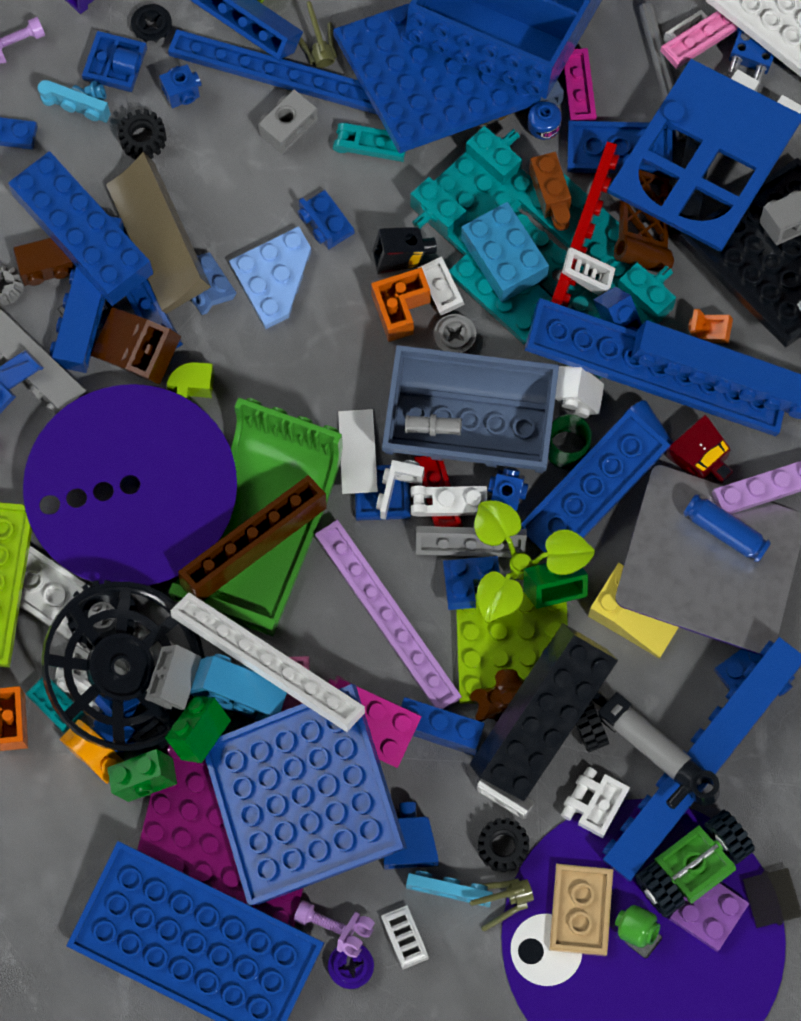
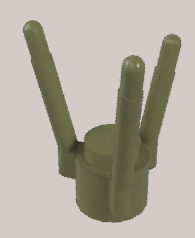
(322, 53)
(516, 891)

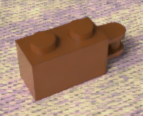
(551, 189)

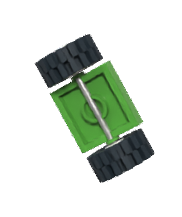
(695, 863)

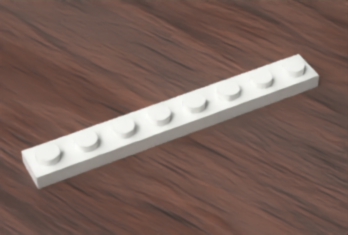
(268, 662)

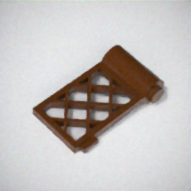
(644, 249)

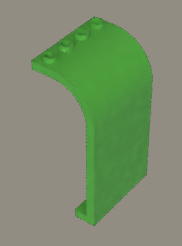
(269, 458)

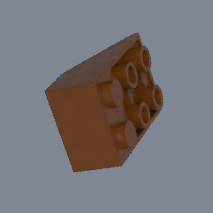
(136, 345)

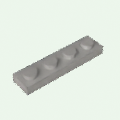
(462, 542)

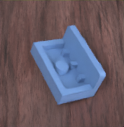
(220, 289)

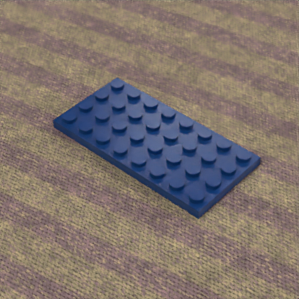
(193, 941)

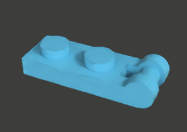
(73, 101)

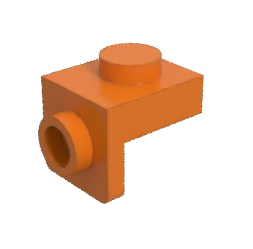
(710, 327)

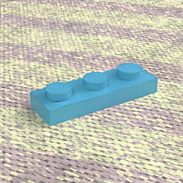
(448, 888)

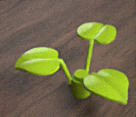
(502, 596)

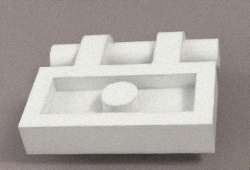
(603, 805)

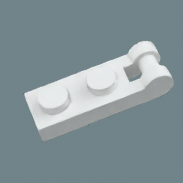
(447, 500)

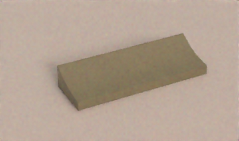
(158, 233)

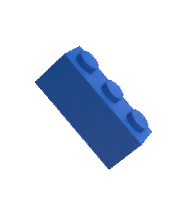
(446, 727)

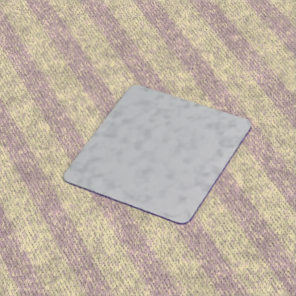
(699, 581)

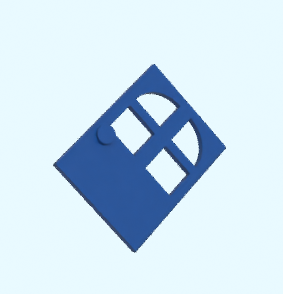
(724, 120)

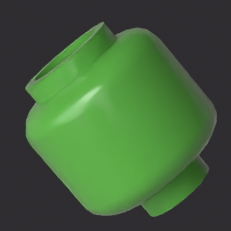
(637, 926)

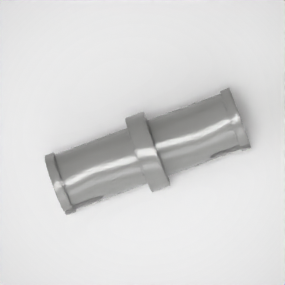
(433, 425)

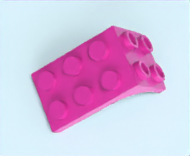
(388, 723)

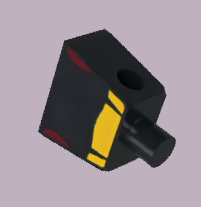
(401, 249)

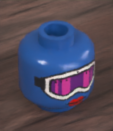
(544, 120)

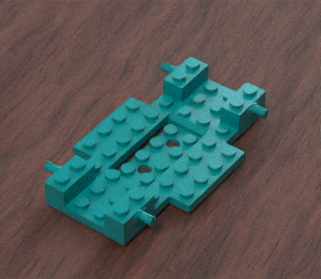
(492, 176)

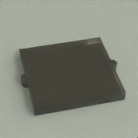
(772, 898)

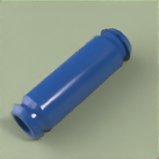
(727, 528)

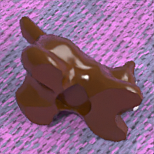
(496, 699)

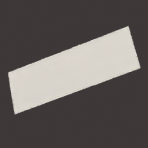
(358, 451)

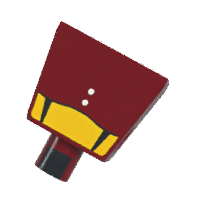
(701, 451)

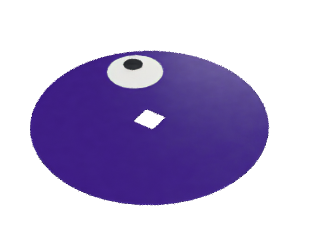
(676, 981)

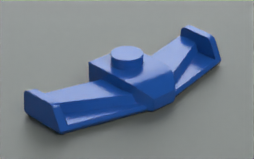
(15, 372)

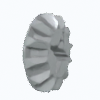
(14, 289)
(453, 323)

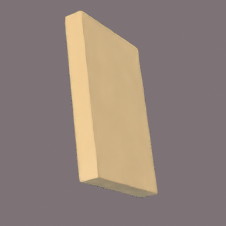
(581, 910)

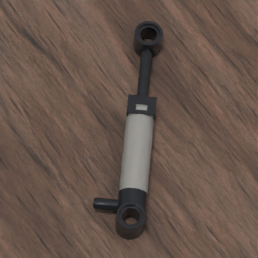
(621, 717)

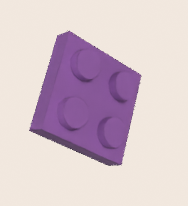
(711, 916)

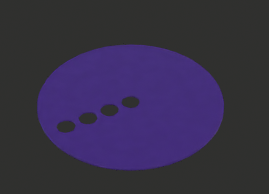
(182, 494)

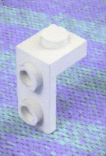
(405, 471)

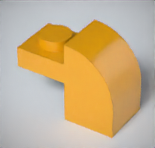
(92, 755)

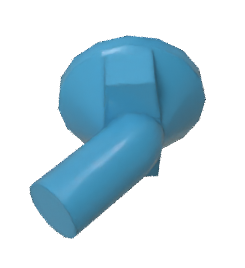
(94, 90)

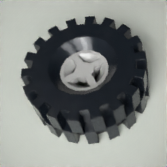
(97, 604)

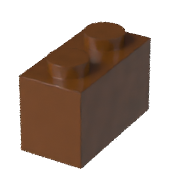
(42, 262)

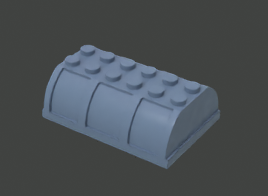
(501, 404)

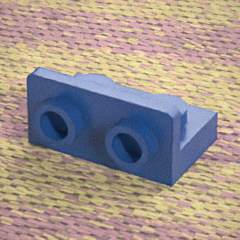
(326, 219)

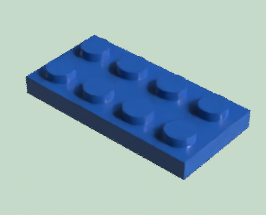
(589, 139)

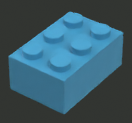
(504, 252)
(237, 688)

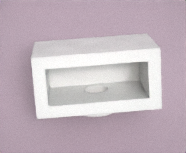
(579, 391)

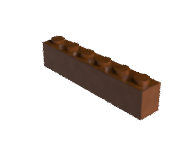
(253, 539)

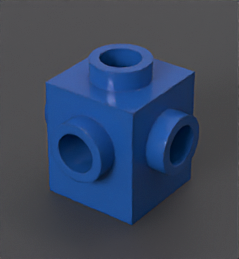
(180, 85)
(512, 478)

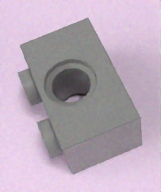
(282, 134)

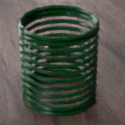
(573, 424)

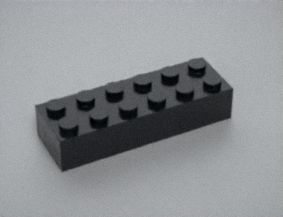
(543, 712)

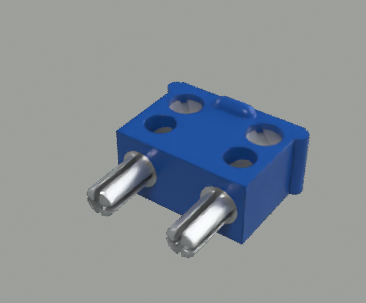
(749, 54)

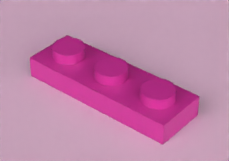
(579, 87)

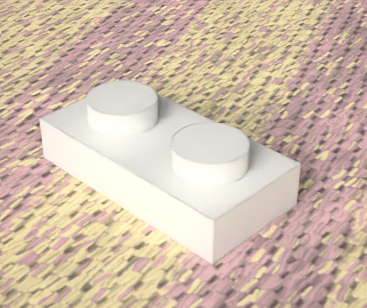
(442, 286)

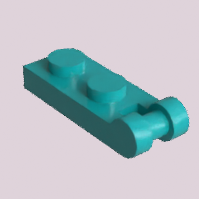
(367, 142)

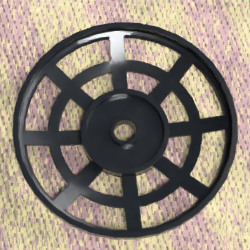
(101, 662)

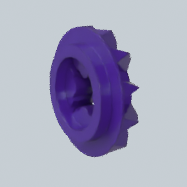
(343, 977)

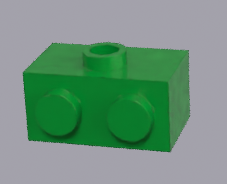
(549, 589)
(198, 729)
(142, 775)

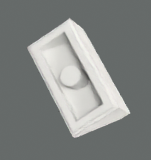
(504, 799)

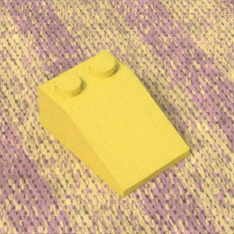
(637, 628)

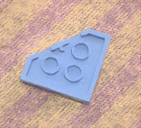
(273, 275)

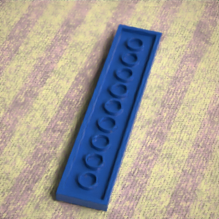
(607, 351)

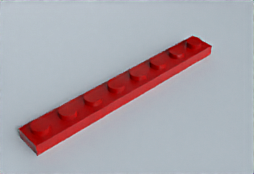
(585, 226)

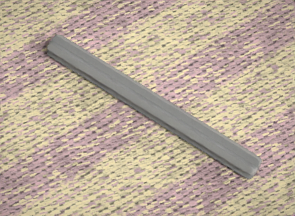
(659, 60)

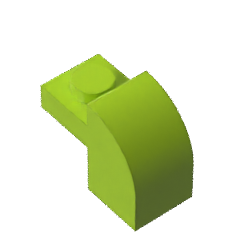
(192, 380)

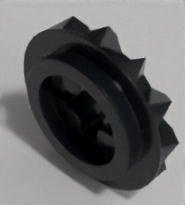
(151, 13)

